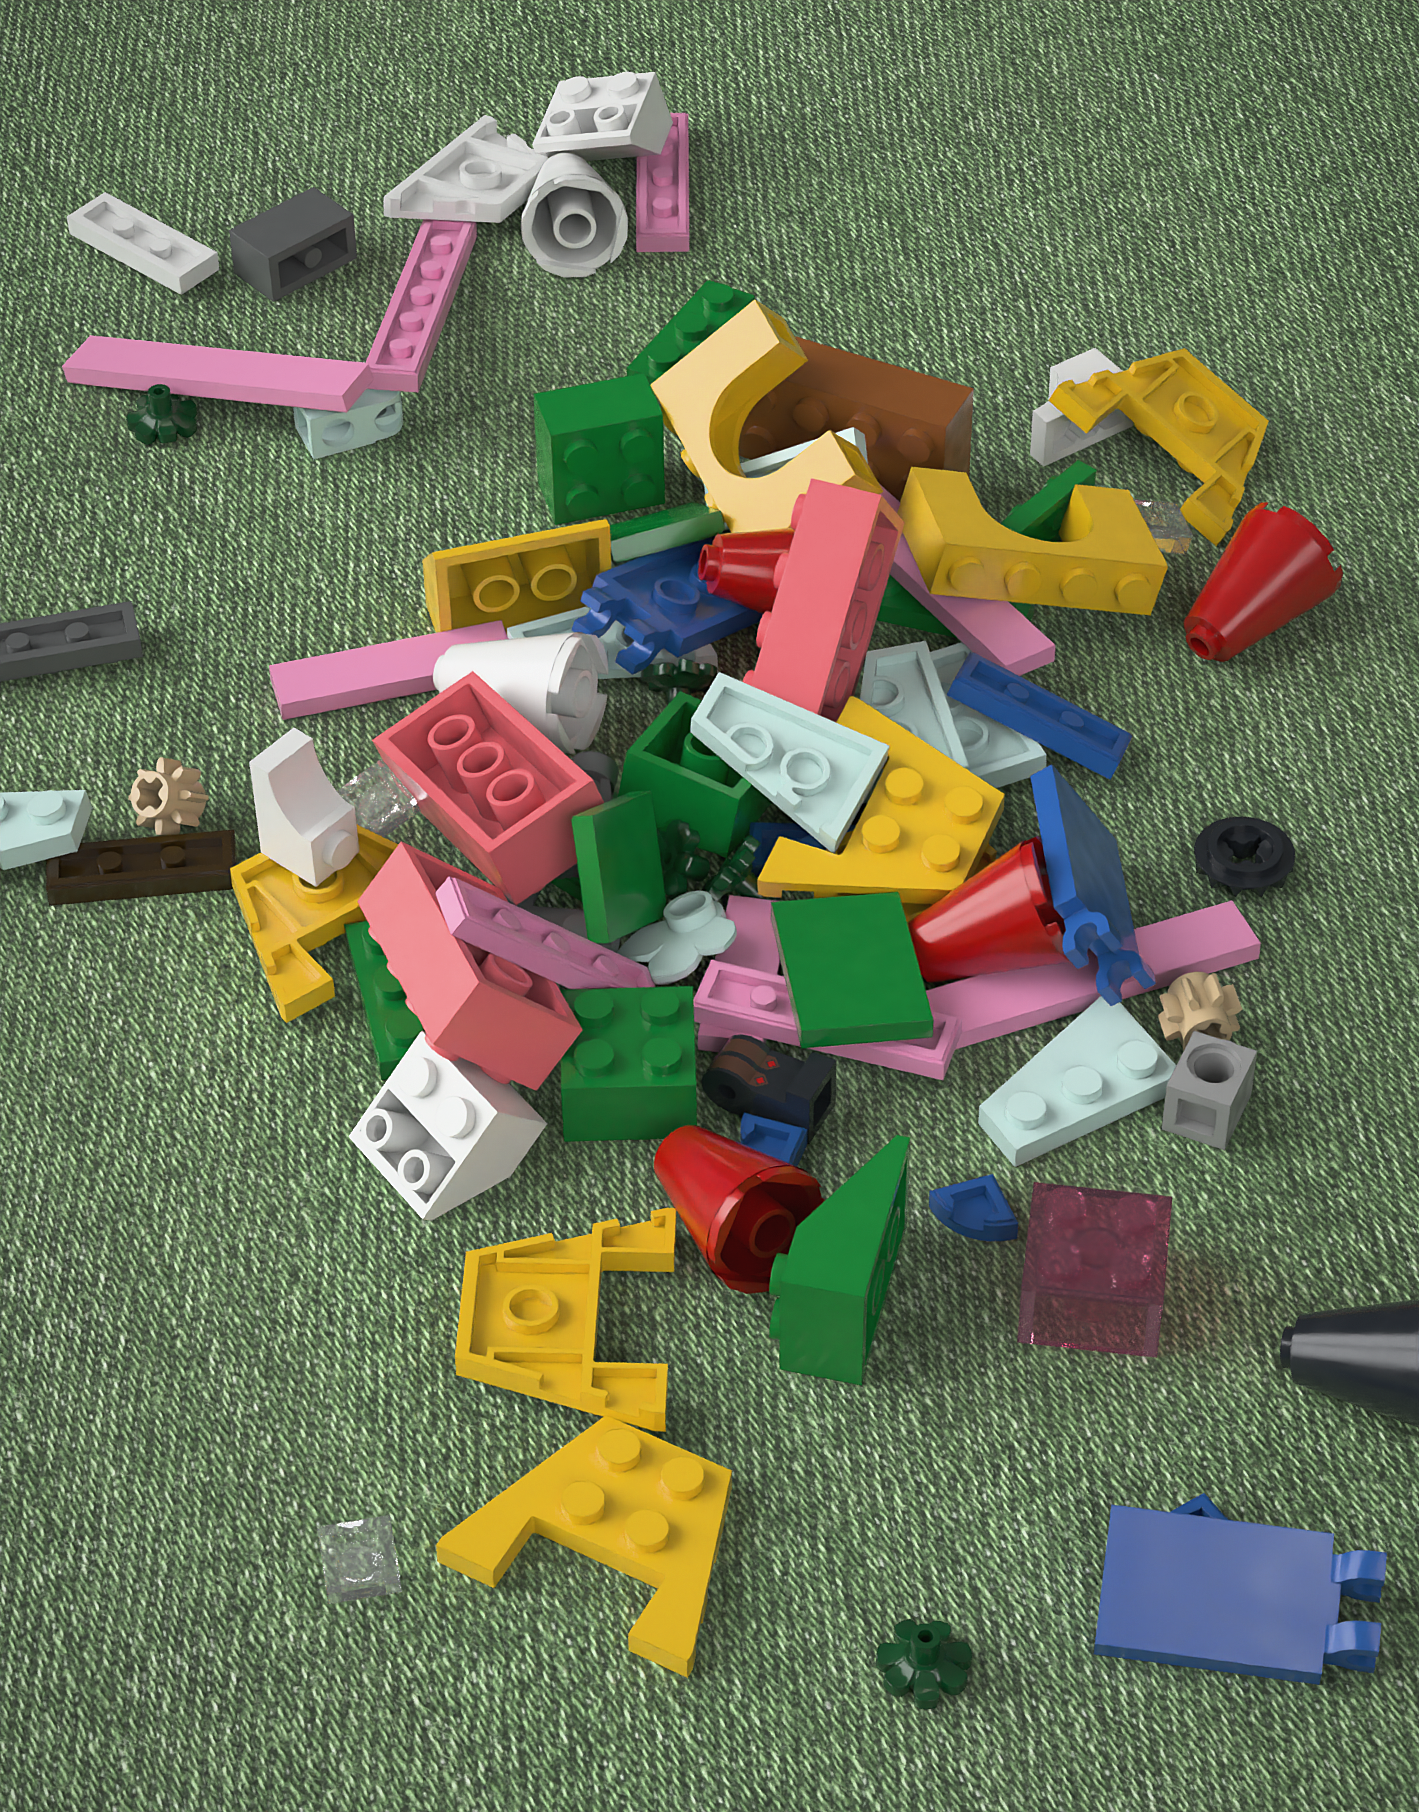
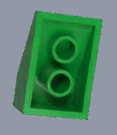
(841, 1271)

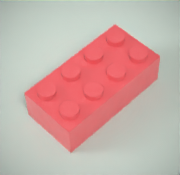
(826, 597)
(491, 785)
(463, 995)

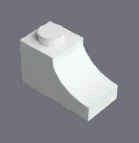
(1054, 433)
(300, 812)

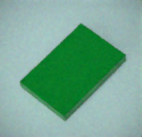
(851, 970)

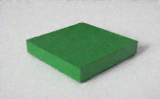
(664, 530)
(619, 866)

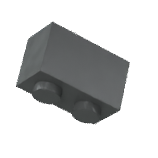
(293, 244)

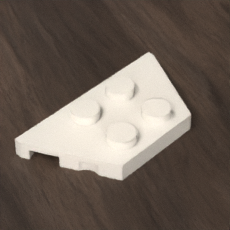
(470, 179)

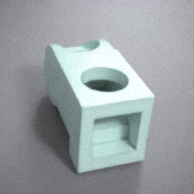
(370, 419)

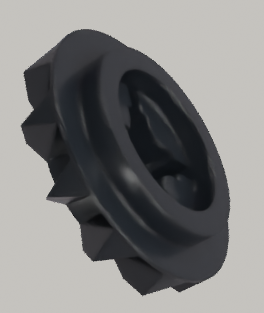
(1242, 838)

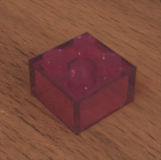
(1094, 1269)

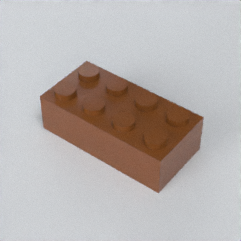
(902, 412)

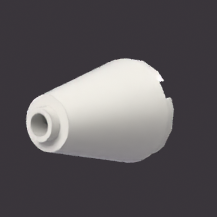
(573, 218)
(542, 677)

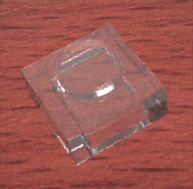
(1166, 525)
(379, 799)
(359, 1559)

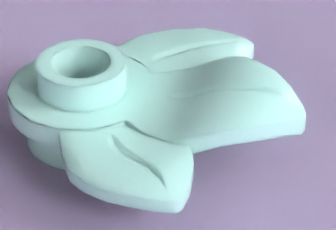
(676, 945)

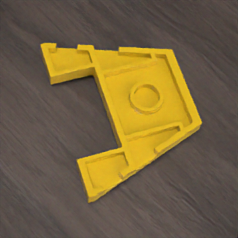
(1187, 414)
(915, 834)
(294, 917)
(535, 1319)
(624, 1505)

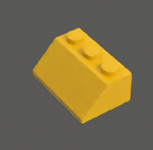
(515, 576)

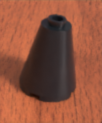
(1359, 1356)

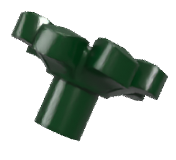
(162, 416)
(686, 677)
(677, 857)
(736, 873)
(924, 1662)

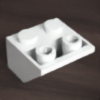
(605, 118)
(444, 1130)

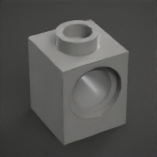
(1209, 1090)

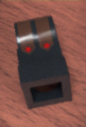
(772, 1085)

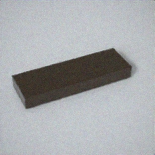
(142, 867)

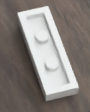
(143, 243)

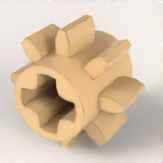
(168, 797)
(1199, 1005)

